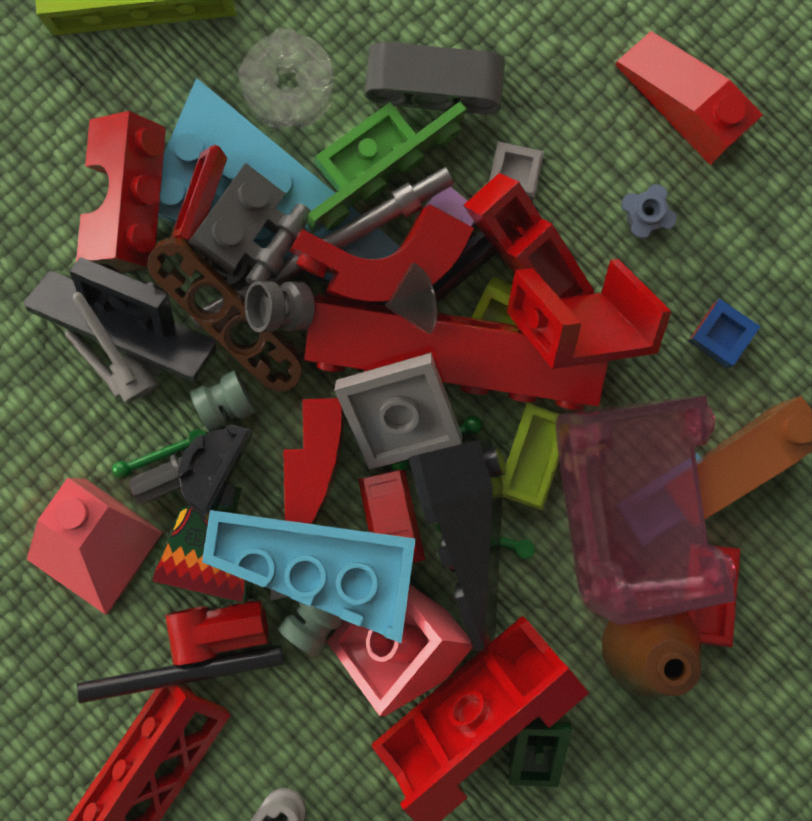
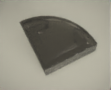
(415, 299)

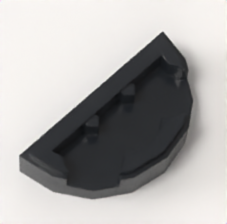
(209, 466)

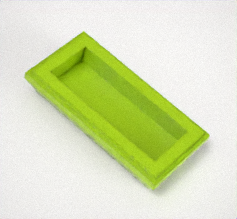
(532, 458)

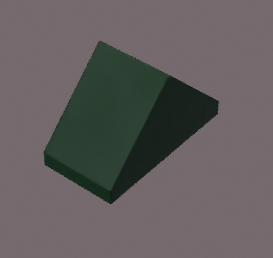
(539, 753)

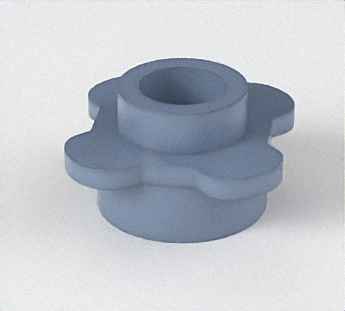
(639, 221)

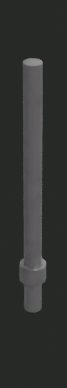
(405, 202)

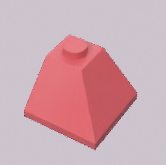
(91, 543)
(400, 672)

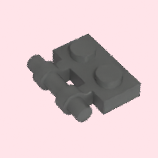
(238, 218)

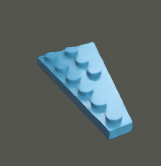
(212, 121)

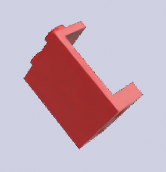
(589, 328)

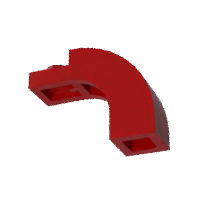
(431, 243)

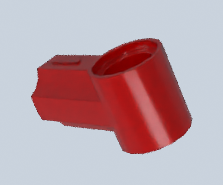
(204, 632)

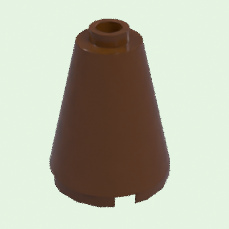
(654, 655)

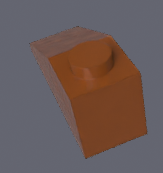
(755, 454)

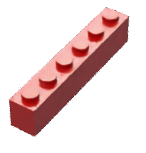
(465, 351)

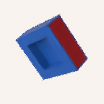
(723, 333)

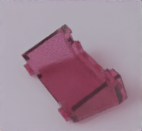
(641, 509)

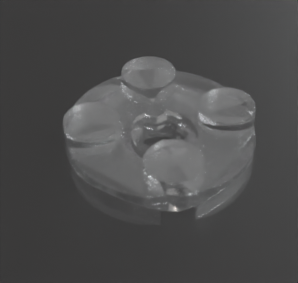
(287, 53)

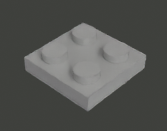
(398, 411)

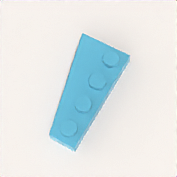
(326, 567)

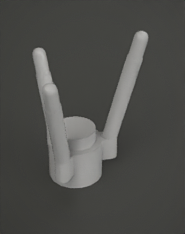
(130, 375)

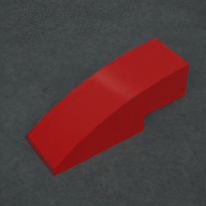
(524, 238)
(312, 469)

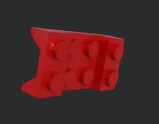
(475, 718)

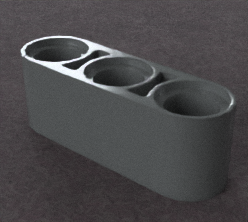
(434, 77)

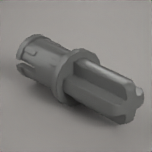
(156, 481)

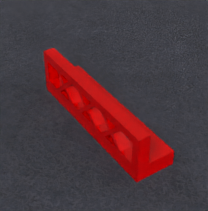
(150, 740)

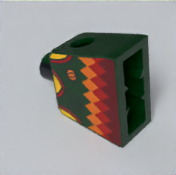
(182, 556)

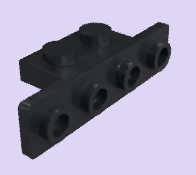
(131, 312)

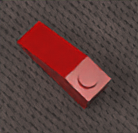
(690, 95)

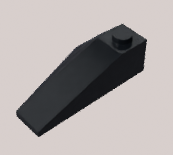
(464, 495)

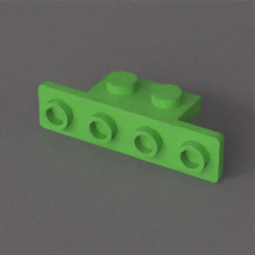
(371, 155)

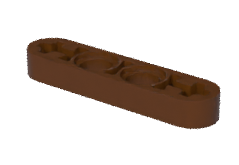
(220, 321)

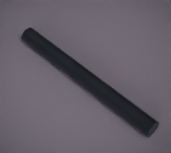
(178, 674)

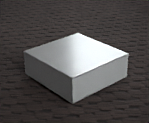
(519, 164)

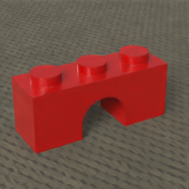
(126, 223)

